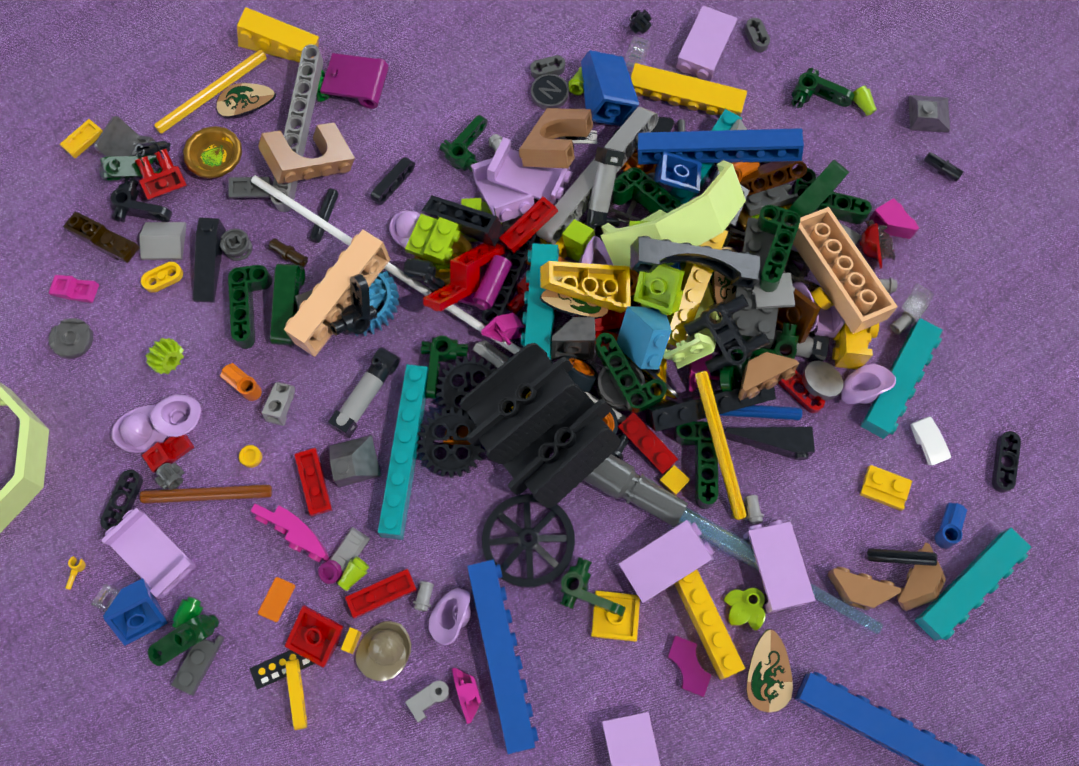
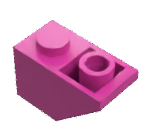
(896, 219)

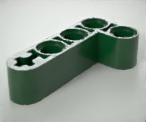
(820, 189)
(645, 190)
(853, 209)
(778, 250)
(286, 286)
(245, 307)
(626, 371)
(701, 464)

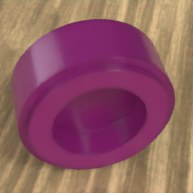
(330, 571)

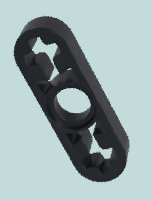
(392, 180)
(999, 469)
(122, 483)

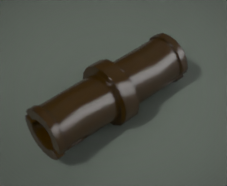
(288, 252)

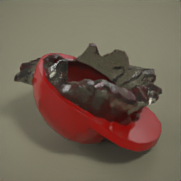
(877, 242)

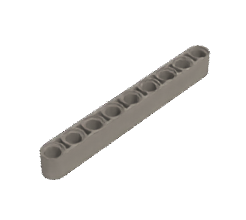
(300, 118)
(578, 196)

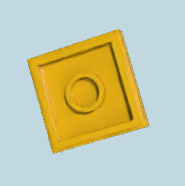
(614, 627)

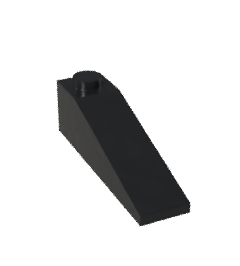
(472, 222)
(207, 259)
(784, 441)

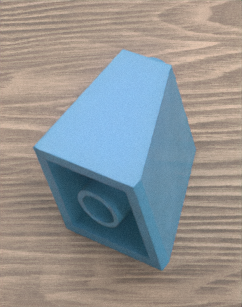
(644, 336)

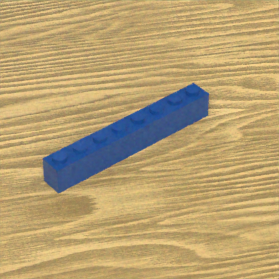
(725, 145)
(501, 657)
(878, 724)

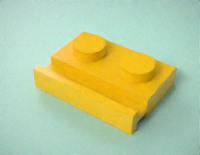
(885, 487)

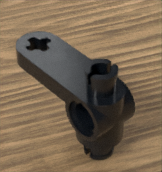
(128, 193)
(359, 314)

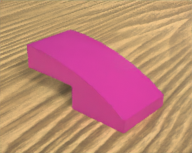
(73, 289)

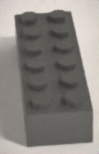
(749, 319)

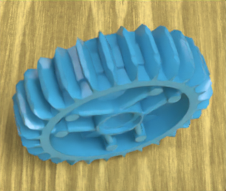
(385, 291)

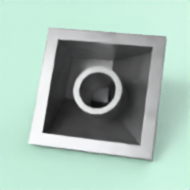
(929, 113)
(575, 339)
(354, 461)

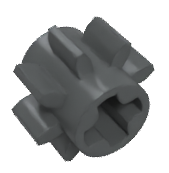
(169, 476)

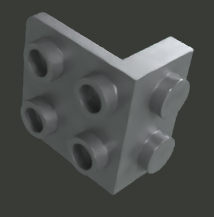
(119, 139)

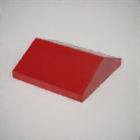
(314, 636)

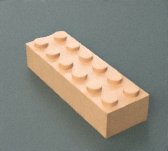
(842, 271)
(311, 324)

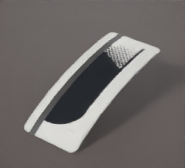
(591, 139)

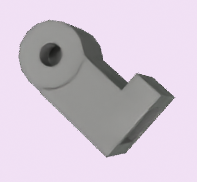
(278, 403)
(432, 694)

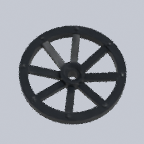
(534, 532)

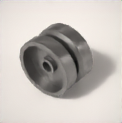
(607, 391)

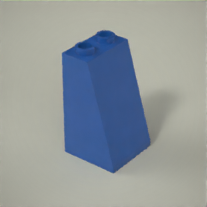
(608, 88)

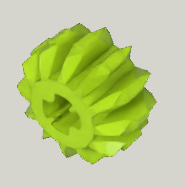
(164, 356)

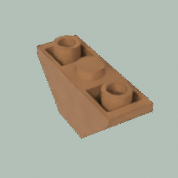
(765, 373)
(922, 584)
(860, 589)

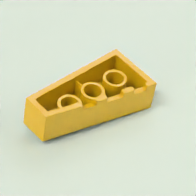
(272, 36)
(592, 283)
(851, 349)

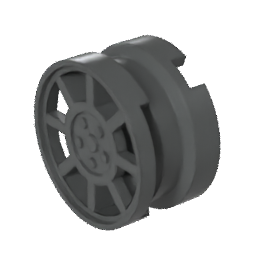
(236, 243)

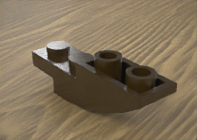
(101, 238)

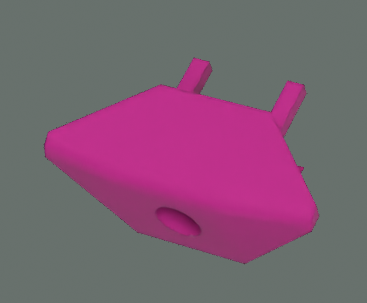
(504, 328)
(698, 366)
(467, 693)

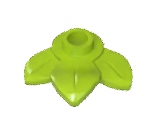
(744, 611)

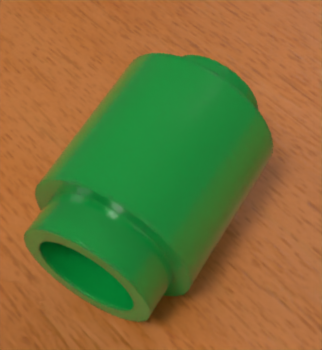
(187, 610)

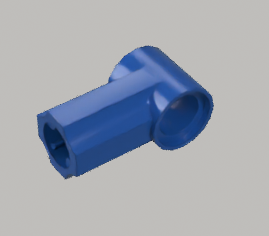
(952, 524)

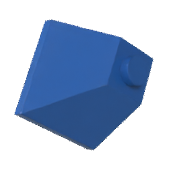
(678, 172)
(134, 613)

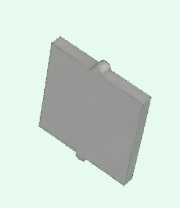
(781, 297)

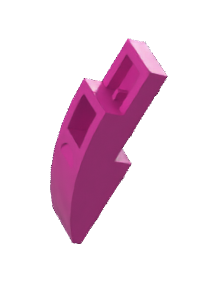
(298, 534)

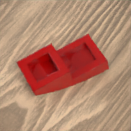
(167, 451)

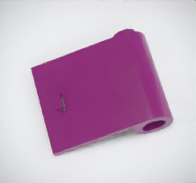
(356, 78)
(491, 280)

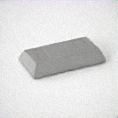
(350, 547)

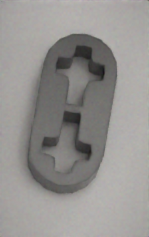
(753, 35)
(547, 66)

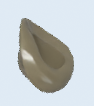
(384, 651)

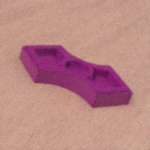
(693, 676)

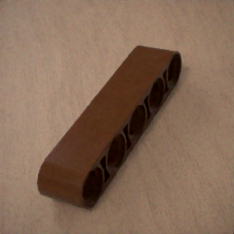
(768, 181)

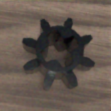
(640, 21)

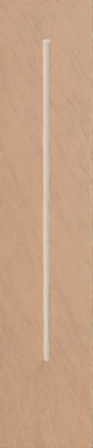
(389, 267)

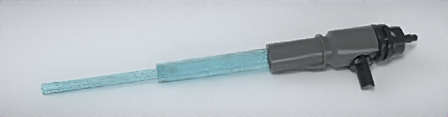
(621, 480)

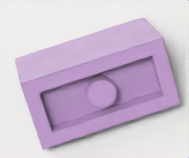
(829, 322)

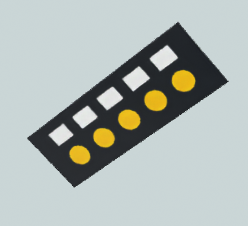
(275, 668)

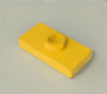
(81, 138)

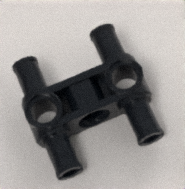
(726, 334)

